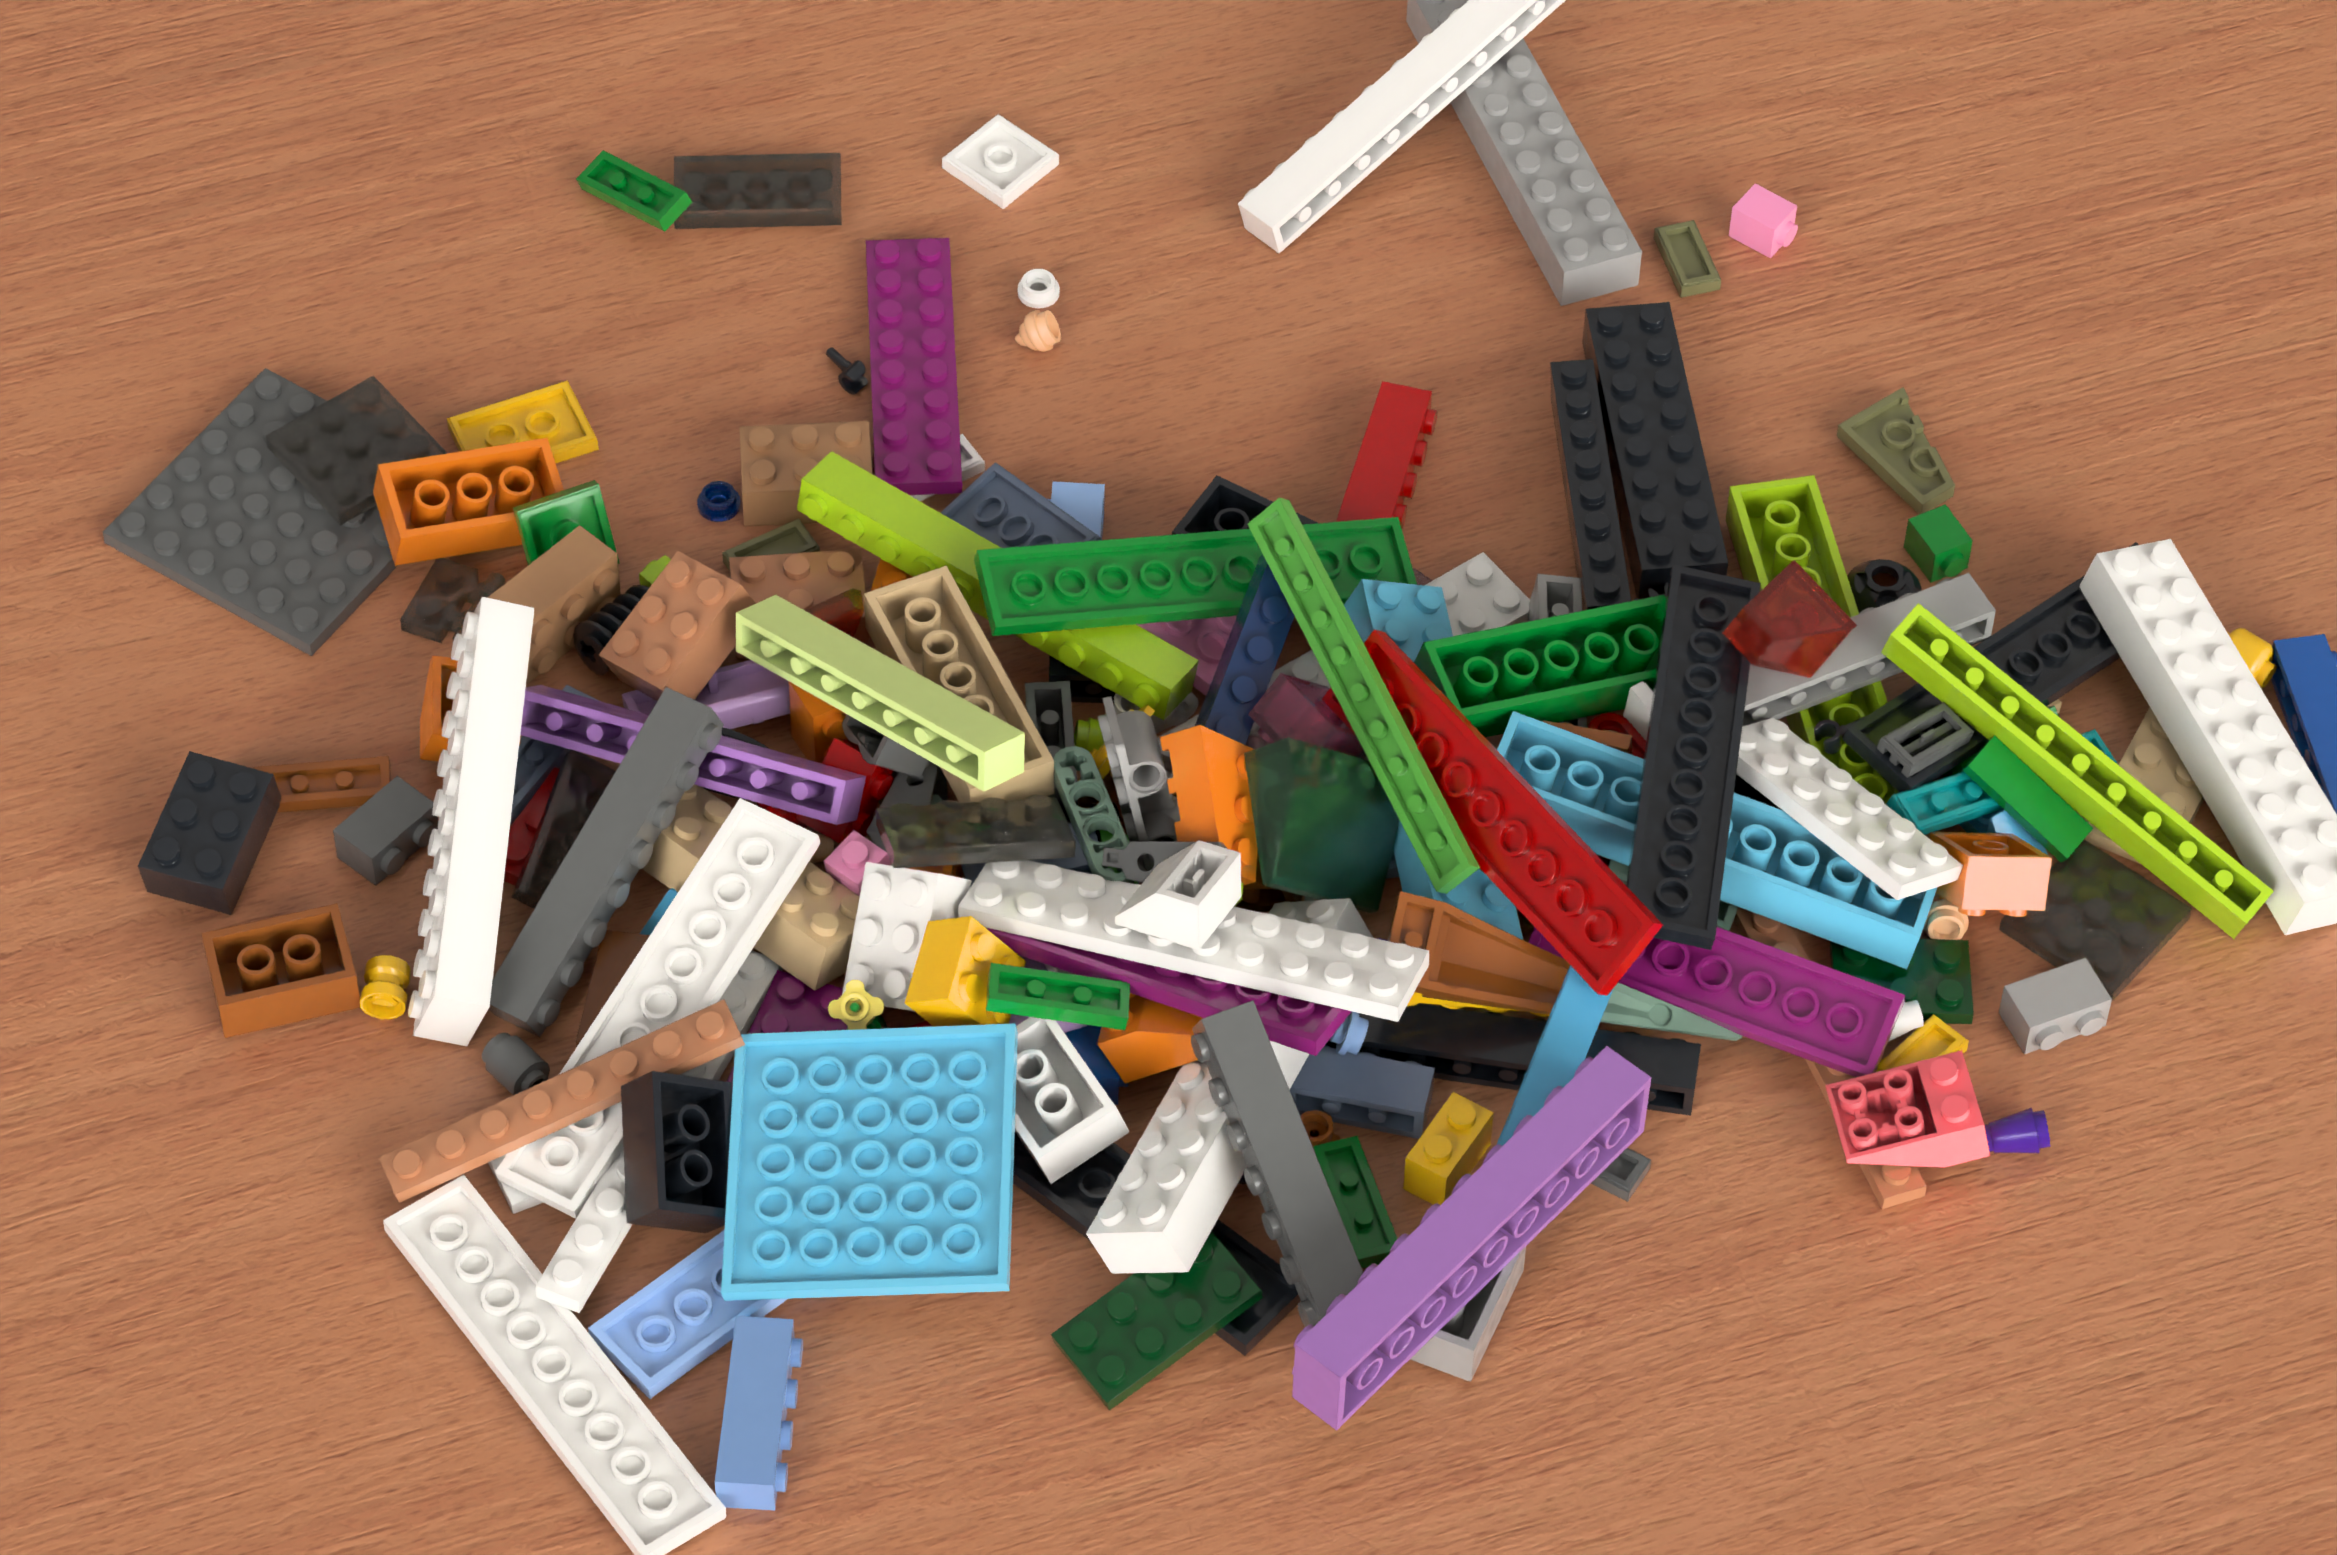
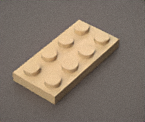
(2159, 768)

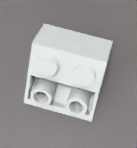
(1186, 895)

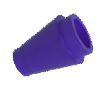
(2018, 1133)

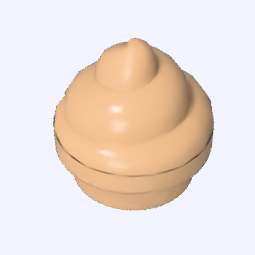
(1039, 331)
(1945, 921)

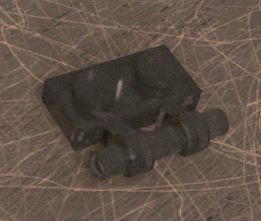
(442, 596)

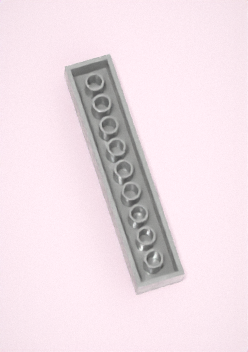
(1541, 170)

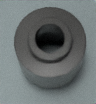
(514, 1063)

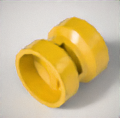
(384, 992)

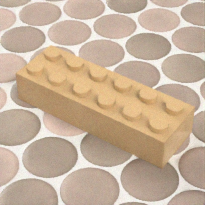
(935, 634)
(811, 927)

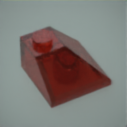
(1790, 625)

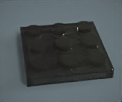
(343, 441)
(2099, 914)

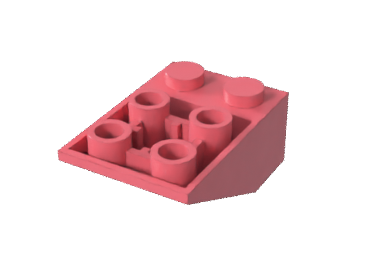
(1911, 1115)

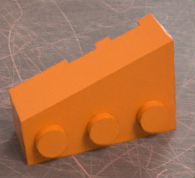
(1213, 792)

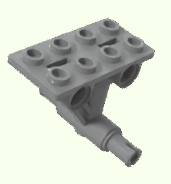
(1141, 775)

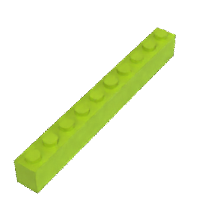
(923, 540)
(2077, 771)

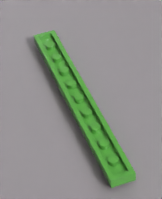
(1363, 696)

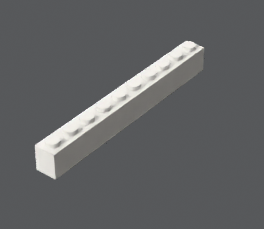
(1386, 116)

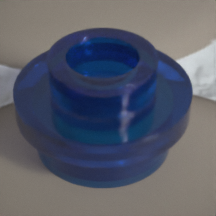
(718, 501)

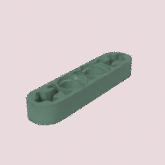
(1089, 819)

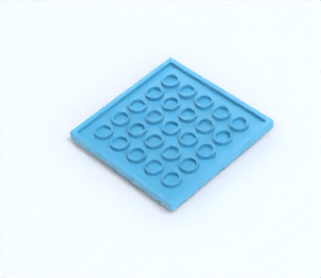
(871, 1163)

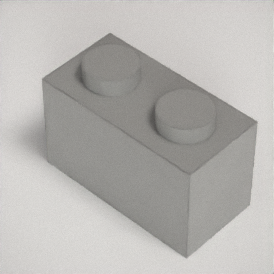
(2055, 1006)

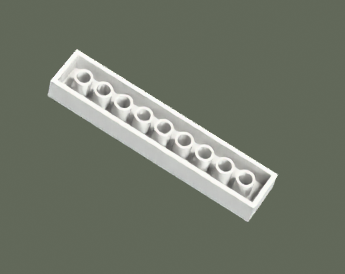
(2221, 727)
(472, 822)
(1184, 1159)

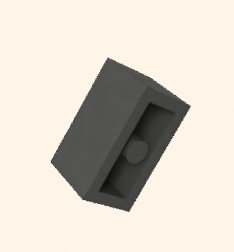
(385, 831)

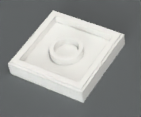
(1000, 161)

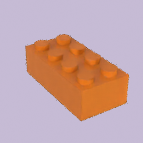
(461, 499)

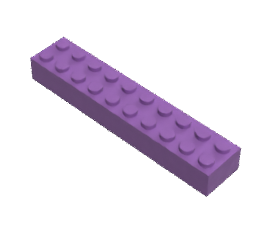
(1469, 1237)

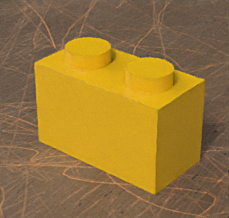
(1448, 1149)

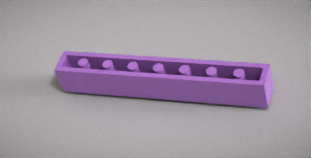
(730, 768)

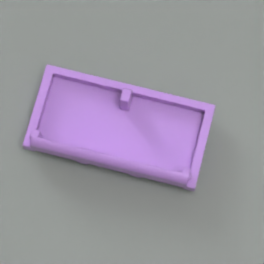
(736, 693)

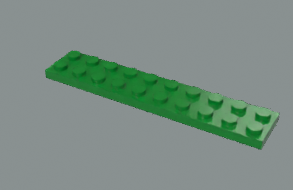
(1166, 575)

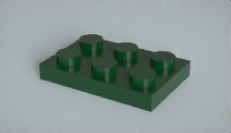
(1935, 976)

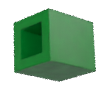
(1938, 543)

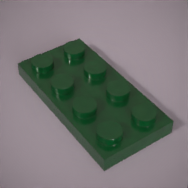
(1154, 1322)

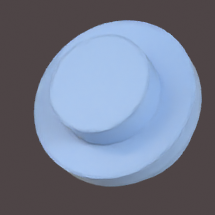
(1350, 1034)

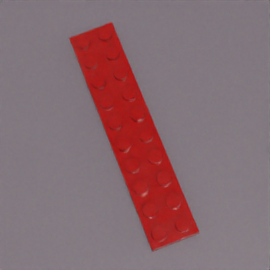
(1516, 833)

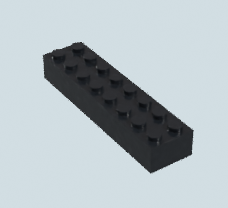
(1653, 444)

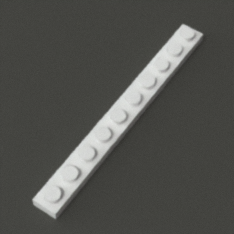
(603, 1218)

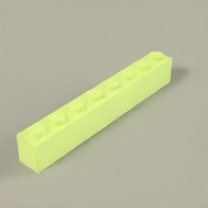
(880, 693)

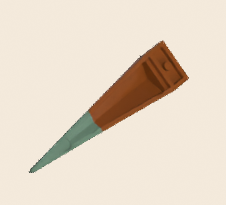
(1496, 969)

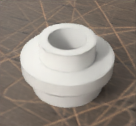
(1038, 289)

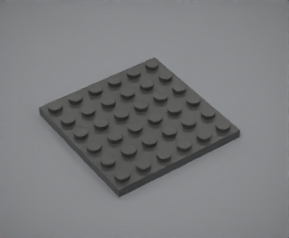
(249, 532)

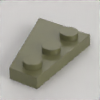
(1897, 450)

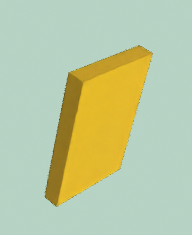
(531, 416)

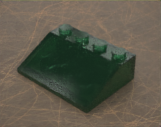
(1320, 822)

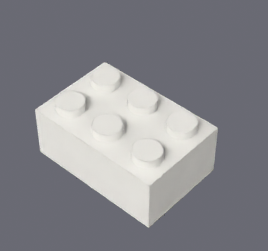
(892, 925)
(1059, 1102)

